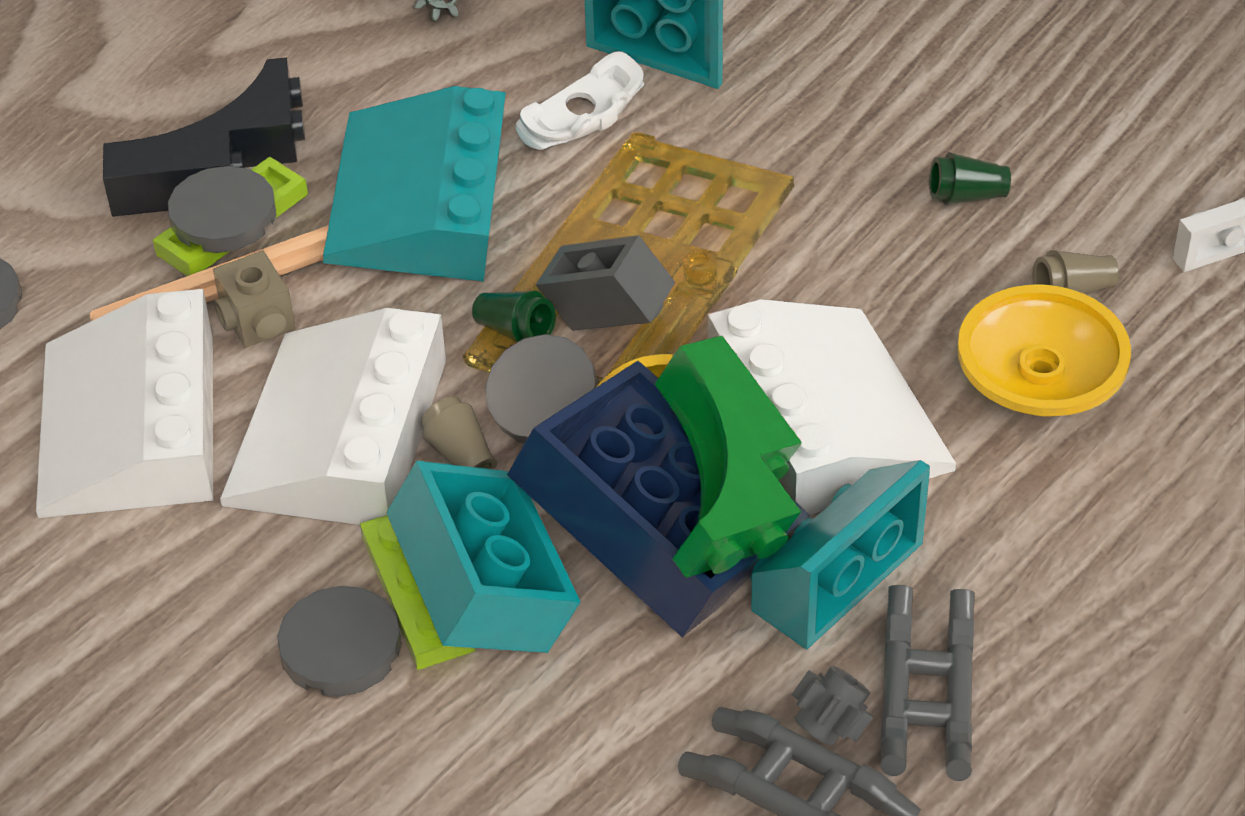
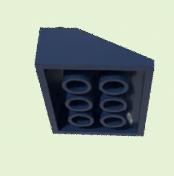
(630, 492)

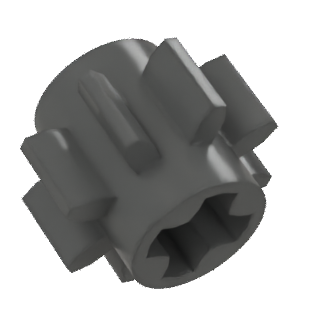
(832, 705)

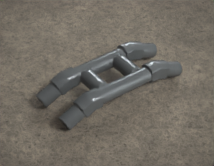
(955, 664)
(780, 748)

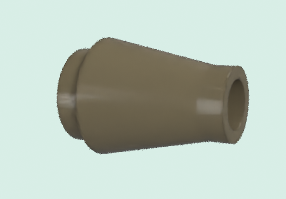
(1076, 271)
(457, 434)

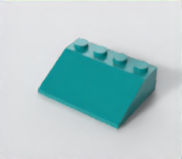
(661, 34)
(418, 184)

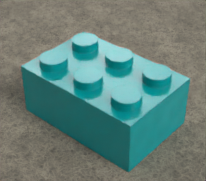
(481, 558)

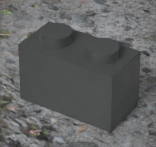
(606, 283)

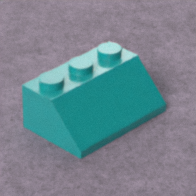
(842, 552)

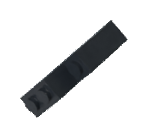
(254, 126)

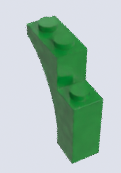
(739, 454)

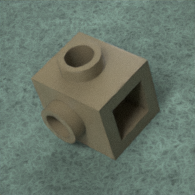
(253, 299)

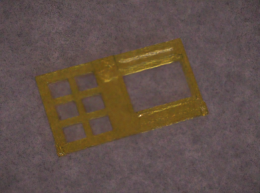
(697, 272)

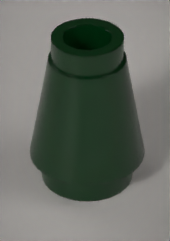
(967, 179)
(515, 313)

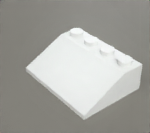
(834, 392)
(129, 409)
(340, 417)

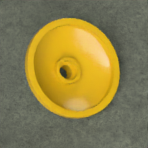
(1044, 350)

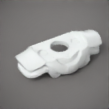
(607, 86)

